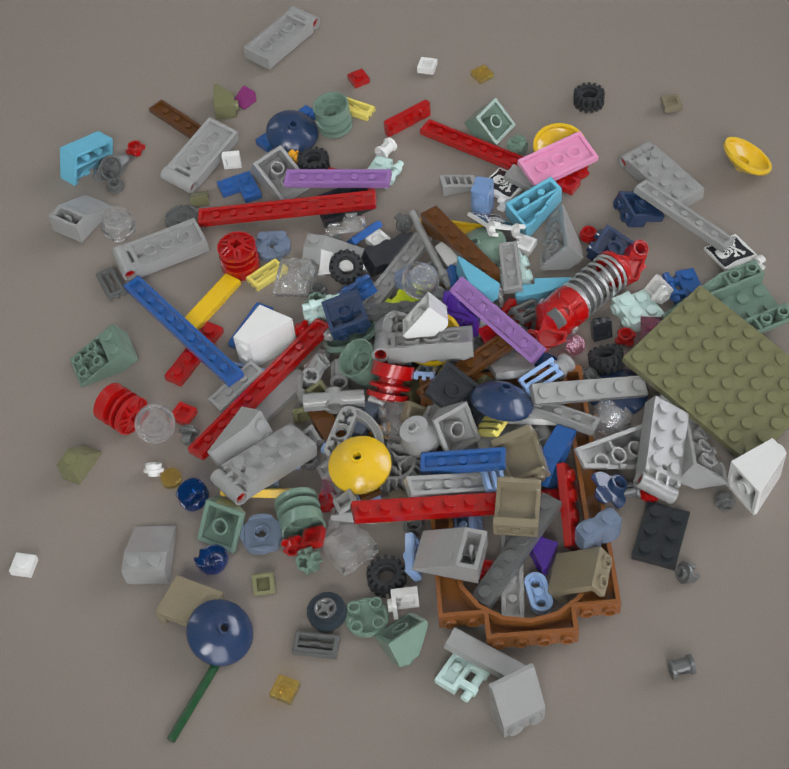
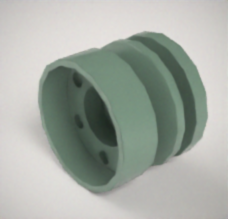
(333, 115)
(357, 361)
(297, 511)

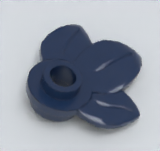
(610, 489)

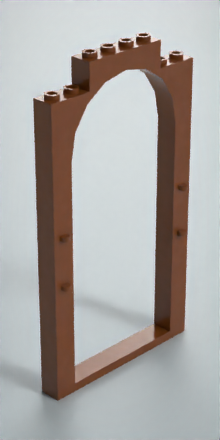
(460, 608)

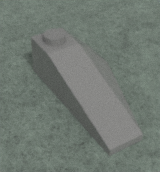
(700, 463)

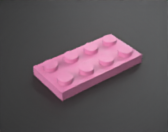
(558, 159)

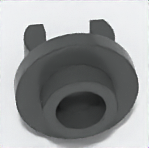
(403, 222)
(188, 433)
(685, 574)

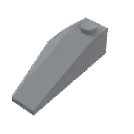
(561, 245)
(323, 247)
(612, 452)

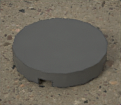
(180, 214)

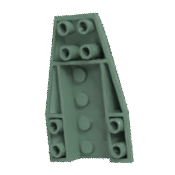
(747, 296)

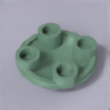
(366, 617)

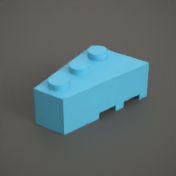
(82, 155)
(534, 205)

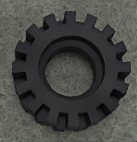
(589, 104)
(319, 155)
(353, 258)
(606, 359)
(385, 565)

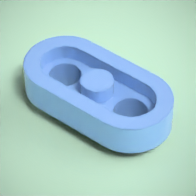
(538, 595)

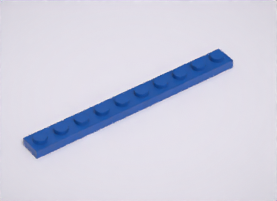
(184, 331)

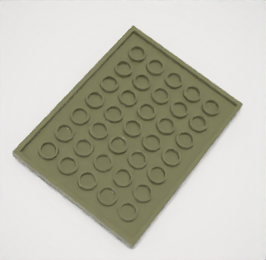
(717, 372)

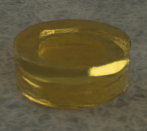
(171, 478)

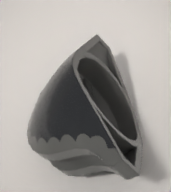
(110, 167)

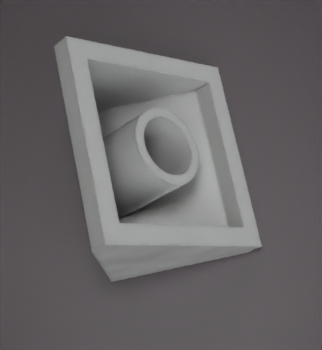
(455, 427)

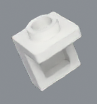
(659, 289)
(402, 599)

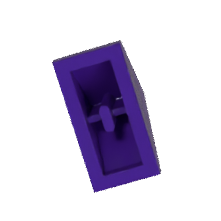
(544, 555)

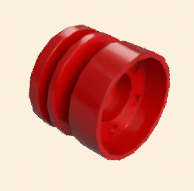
(238, 254)
(390, 381)
(118, 408)

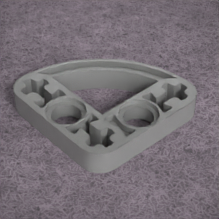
(357, 416)

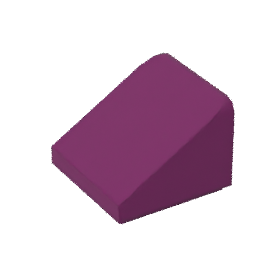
(245, 97)

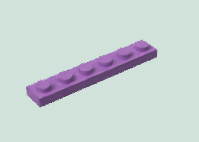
(338, 178)
(498, 320)

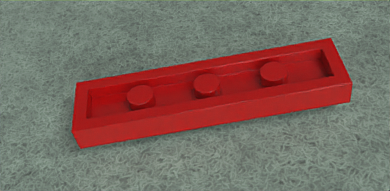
(187, 361)
(568, 497)

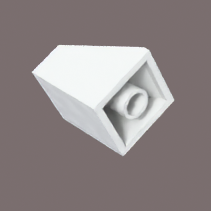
(264, 336)
(756, 473)

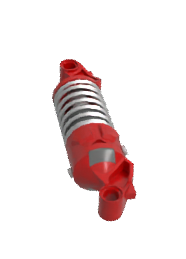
(582, 296)

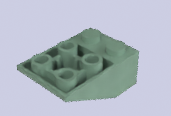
(104, 356)

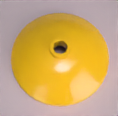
(552, 134)
(746, 157)
(361, 474)

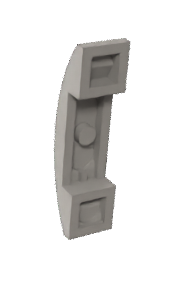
(342, 499)

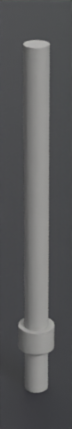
(442, 273)

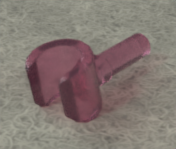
(326, 489)

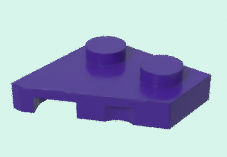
(461, 313)

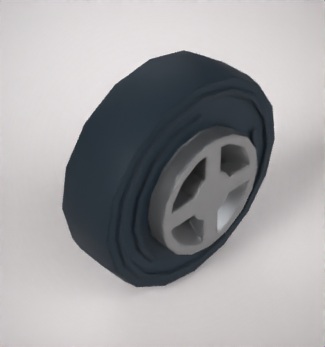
(326, 603)

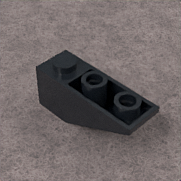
(379, 256)

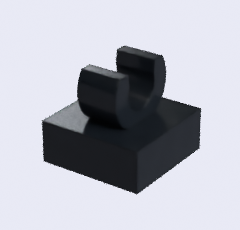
(601, 329)

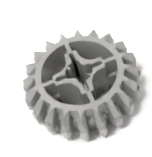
(405, 464)

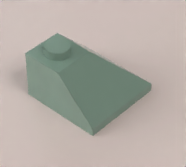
(490, 122)
(221, 523)
(403, 639)

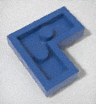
(241, 183)

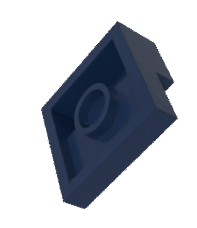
(635, 210)
(608, 240)
(346, 315)

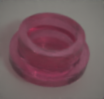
(575, 345)

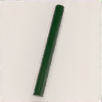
(193, 702)

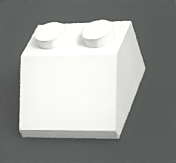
(426, 318)

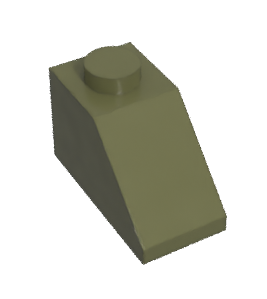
(224, 103)
(77, 463)

